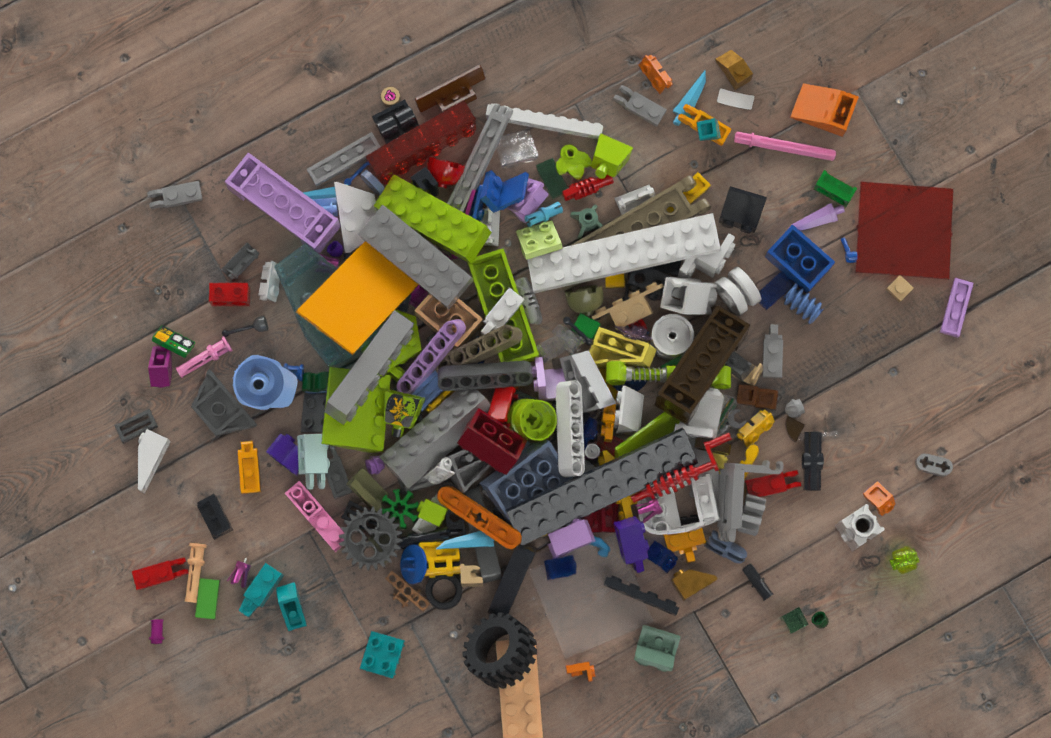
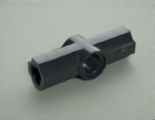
(812, 461)

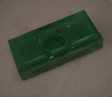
(552, 180)

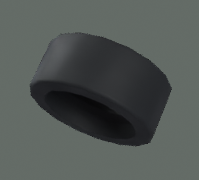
(444, 605)

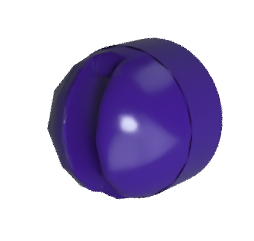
(335, 249)

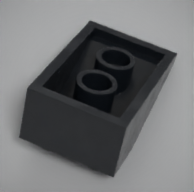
(742, 210)

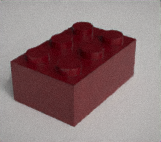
(492, 441)

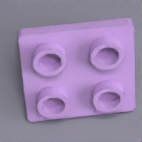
(533, 199)

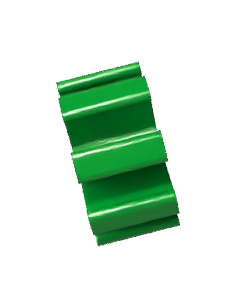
(403, 503)

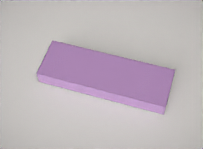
(956, 307)

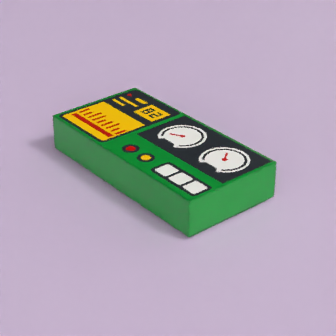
(173, 341)

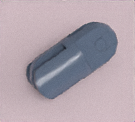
(726, 549)

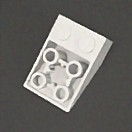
(630, 411)

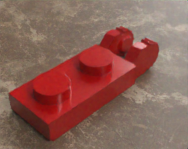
(771, 484)
(158, 574)

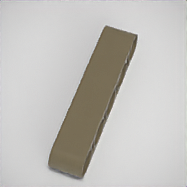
(486, 347)

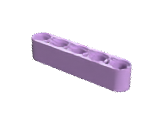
(438, 352)

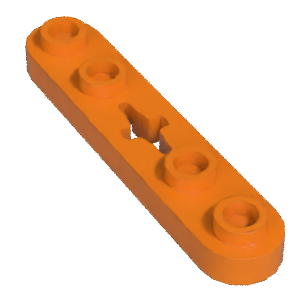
(464, 506)

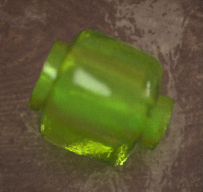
(904, 560)

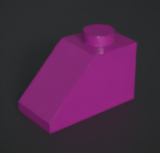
(160, 367)

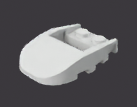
(669, 521)

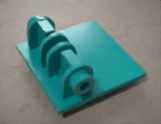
(382, 654)

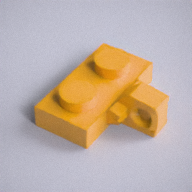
(608, 418)
(685, 543)

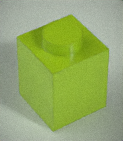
(432, 512)

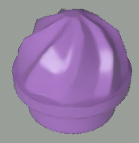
(374, 465)

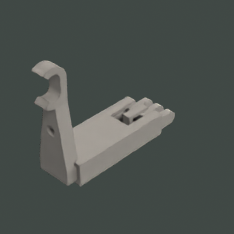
(731, 495)

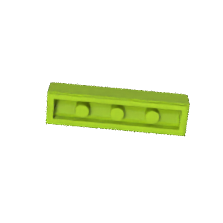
(655, 429)

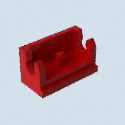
(501, 403)

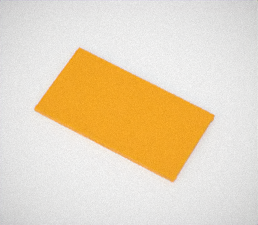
(357, 298)

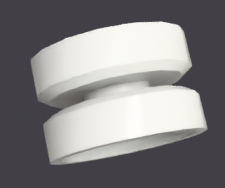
(738, 291)
(672, 325)

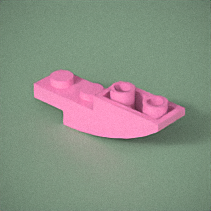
(315, 515)

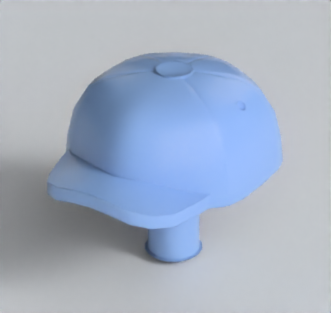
(264, 383)

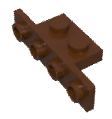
(452, 91)

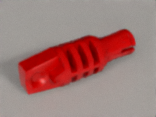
(586, 187)

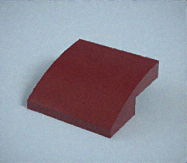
(602, 520)

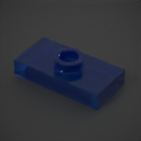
(775, 290)

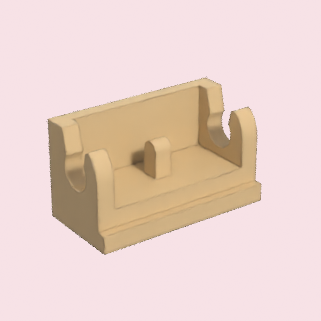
(468, 576)

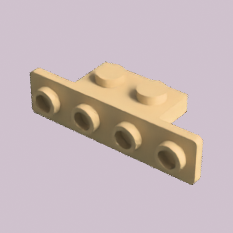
(631, 310)

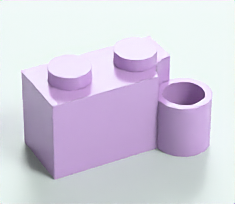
(570, 538)

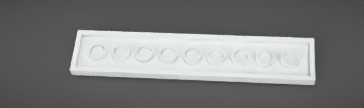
(624, 253)

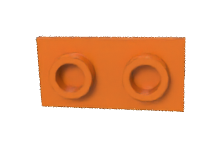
(651, 67)

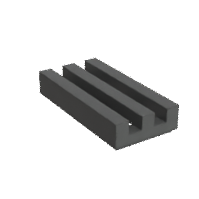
(150, 427)

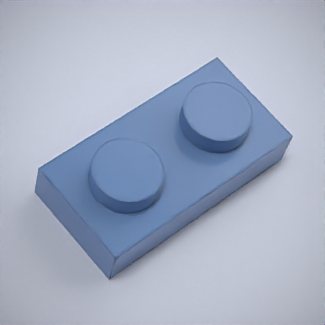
(429, 390)

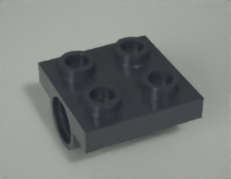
(395, 121)

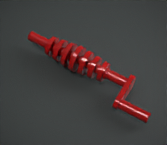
(686, 475)

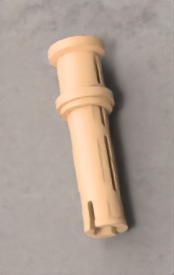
(195, 562)

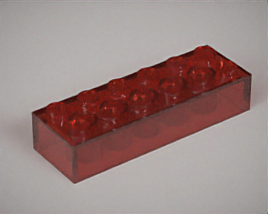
(422, 142)

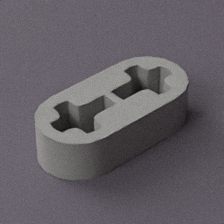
(932, 469)

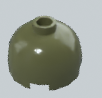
(585, 299)

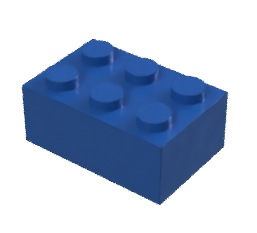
(799, 259)

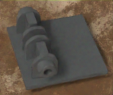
(313, 412)

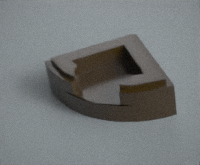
(793, 428)

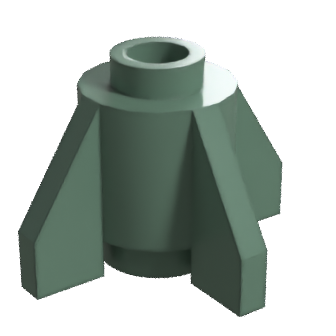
(587, 225)

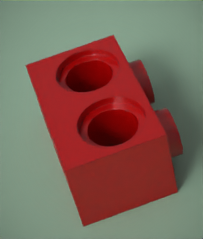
(229, 294)

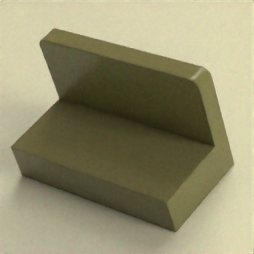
(367, 489)

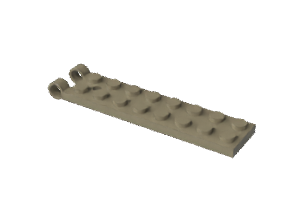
(652, 213)

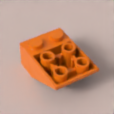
(824, 108)

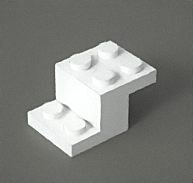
(708, 263)

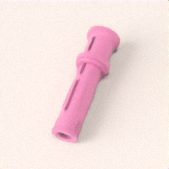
(212, 353)

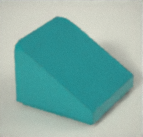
(708, 130)

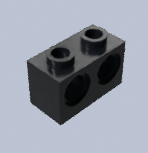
(649, 276)

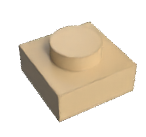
(899, 288)

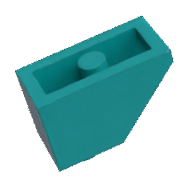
(291, 606)

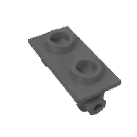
(240, 262)

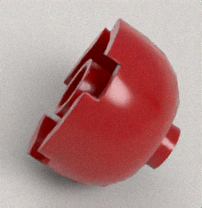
(445, 171)

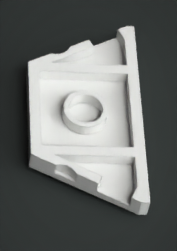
(355, 211)

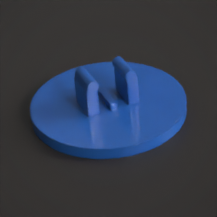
(413, 564)

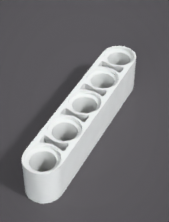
(570, 428)

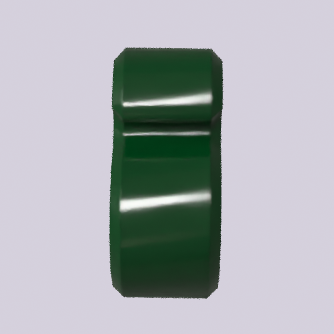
(315, 382)

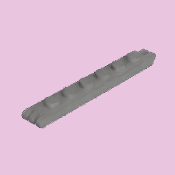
(480, 156)

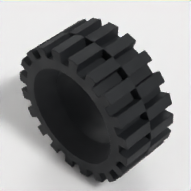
(512, 663)

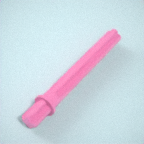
(784, 146)

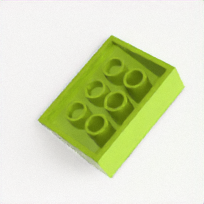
(367, 428)

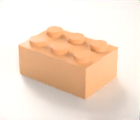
(436, 315)

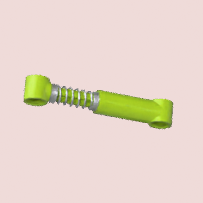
(618, 373)

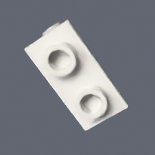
(634, 198)
(492, 221)
(270, 289)
(440, 471)

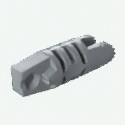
(530, 302)

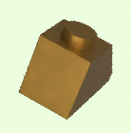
(734, 69)
(691, 582)

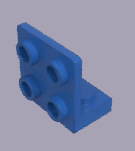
(500, 194)

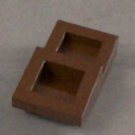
(757, 397)

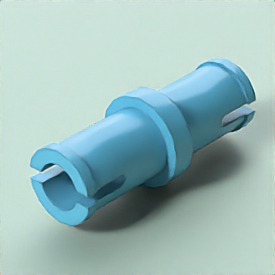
(543, 214)

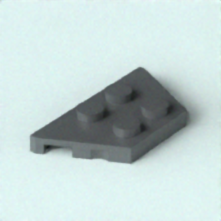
(219, 408)

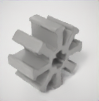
(752, 514)

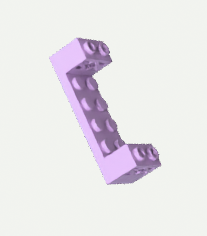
(283, 202)

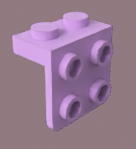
(546, 380)

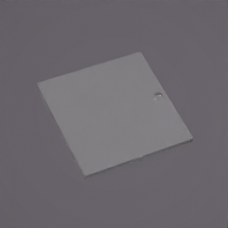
(584, 609)

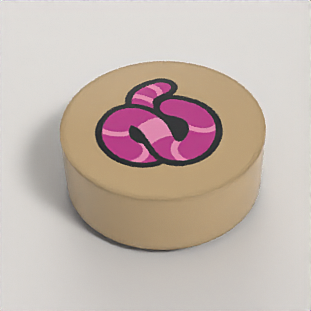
(390, 96)

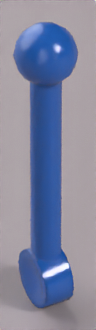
(349, 180)

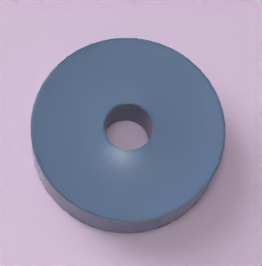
(372, 182)

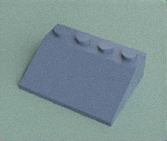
(531, 475)

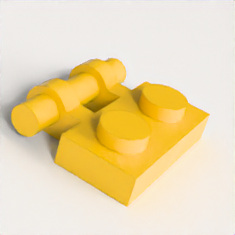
(440, 555)

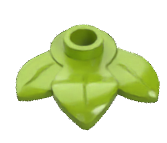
(572, 164)

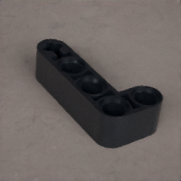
(512, 579)

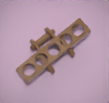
(401, 590)

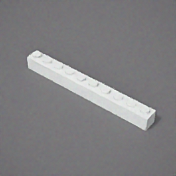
(552, 123)

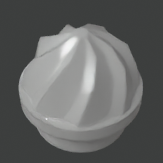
(794, 408)

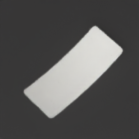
(735, 99)

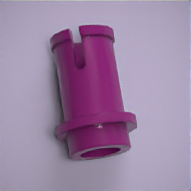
(156, 631)

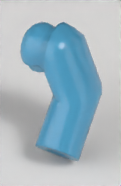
(603, 547)

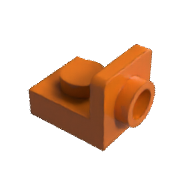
(880, 498)
(577, 670)

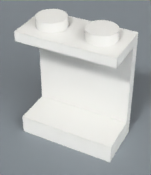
(707, 418)

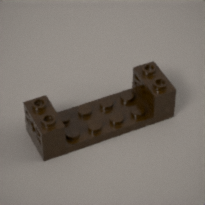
(701, 364)

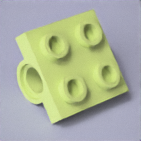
(539, 240)

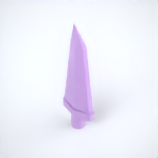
(820, 217)

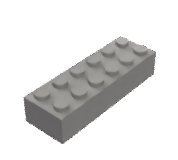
(416, 257)
(369, 367)
(433, 436)

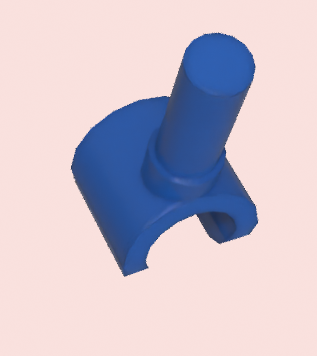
(850, 257)

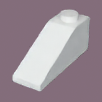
(150, 453)

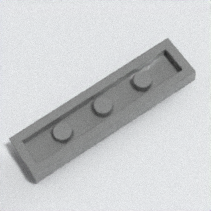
(343, 159)

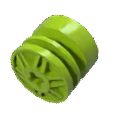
(541, 419)

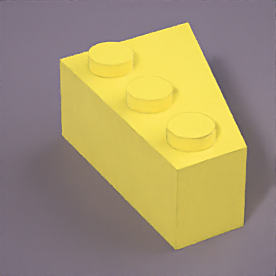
(615, 347)

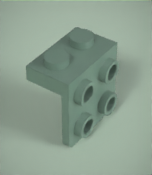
(656, 648)

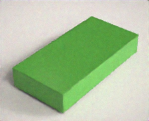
(207, 598)

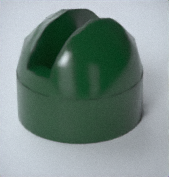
(820, 620)

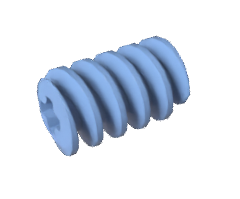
(803, 304)

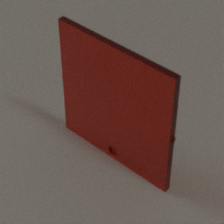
(904, 230)

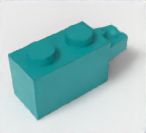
(260, 589)

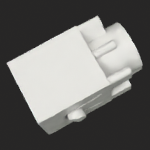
(694, 295)
(851, 535)

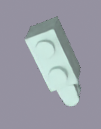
(313, 459)

